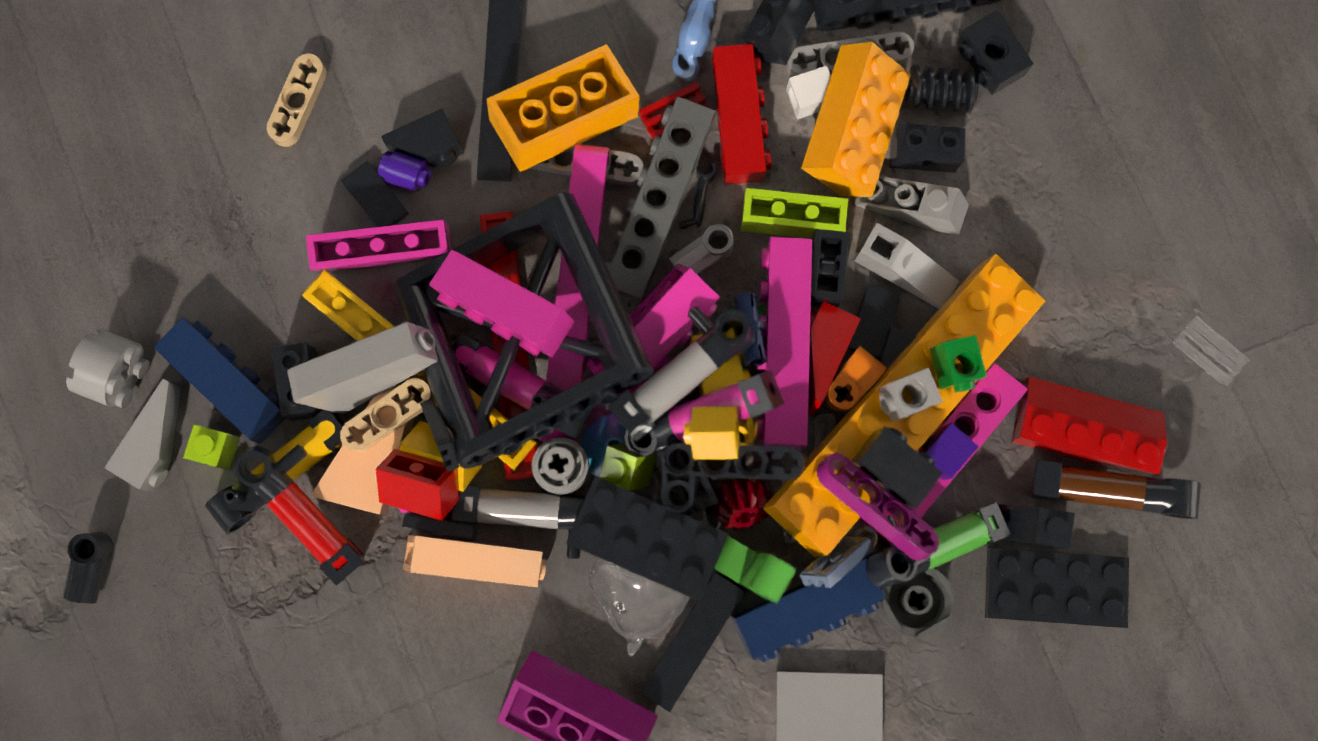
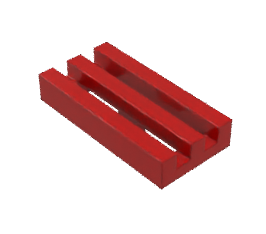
(662, 104)

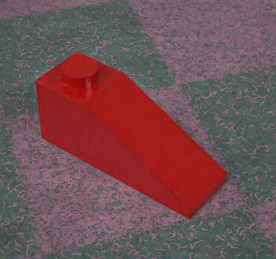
(829, 339)

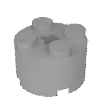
(107, 368)

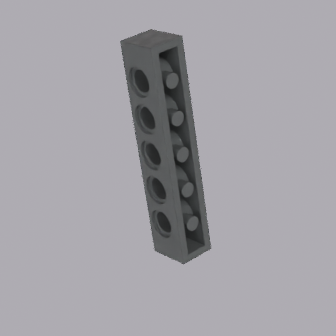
(697, 123)

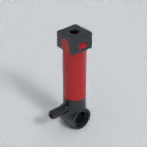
(298, 513)

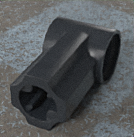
(86, 571)

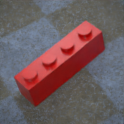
(739, 114)

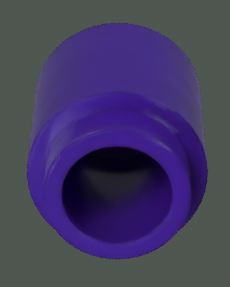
(404, 170)

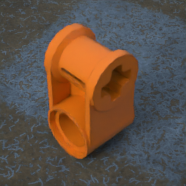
(857, 376)

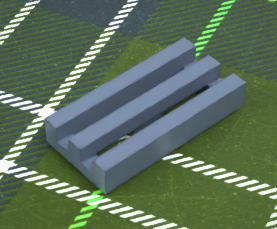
(837, 563)

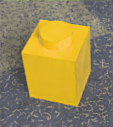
(713, 432)

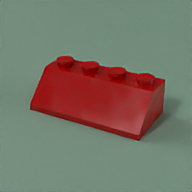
(1091, 428)

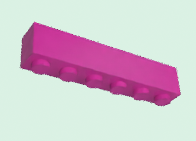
(786, 337)

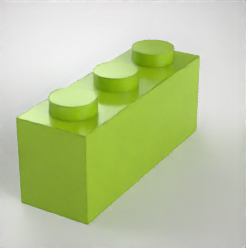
(791, 213)

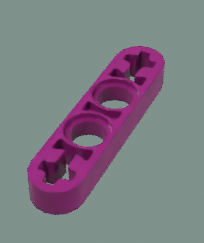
(875, 511)

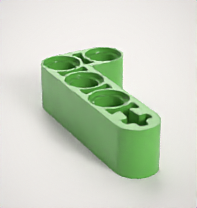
(753, 570)

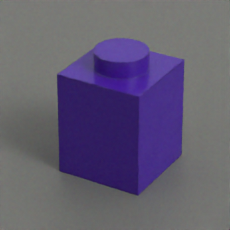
(949, 450)

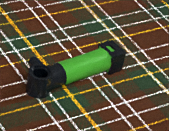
(955, 539)

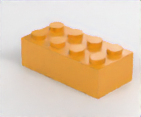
(563, 107)
(856, 120)

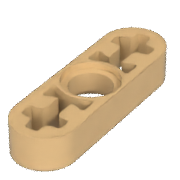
(278, 117)
(370, 437)

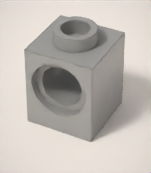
(923, 393)

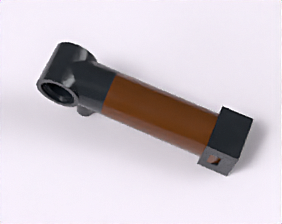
(1163, 496)

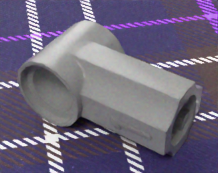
(700, 254)

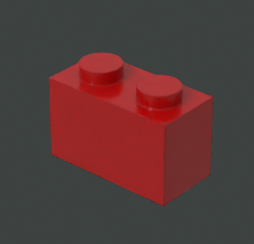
(417, 484)

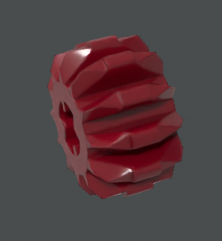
(741, 503)

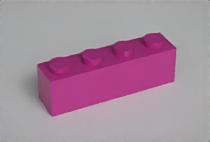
(378, 246)
(501, 303)

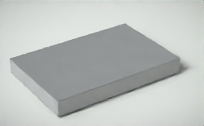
(828, 706)

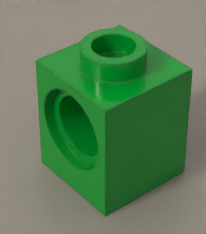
(968, 353)

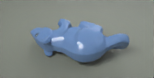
(694, 38)

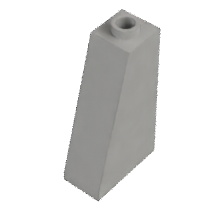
(362, 369)

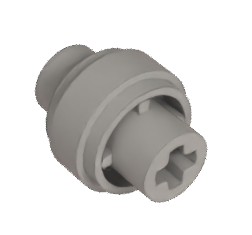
(546, 459)

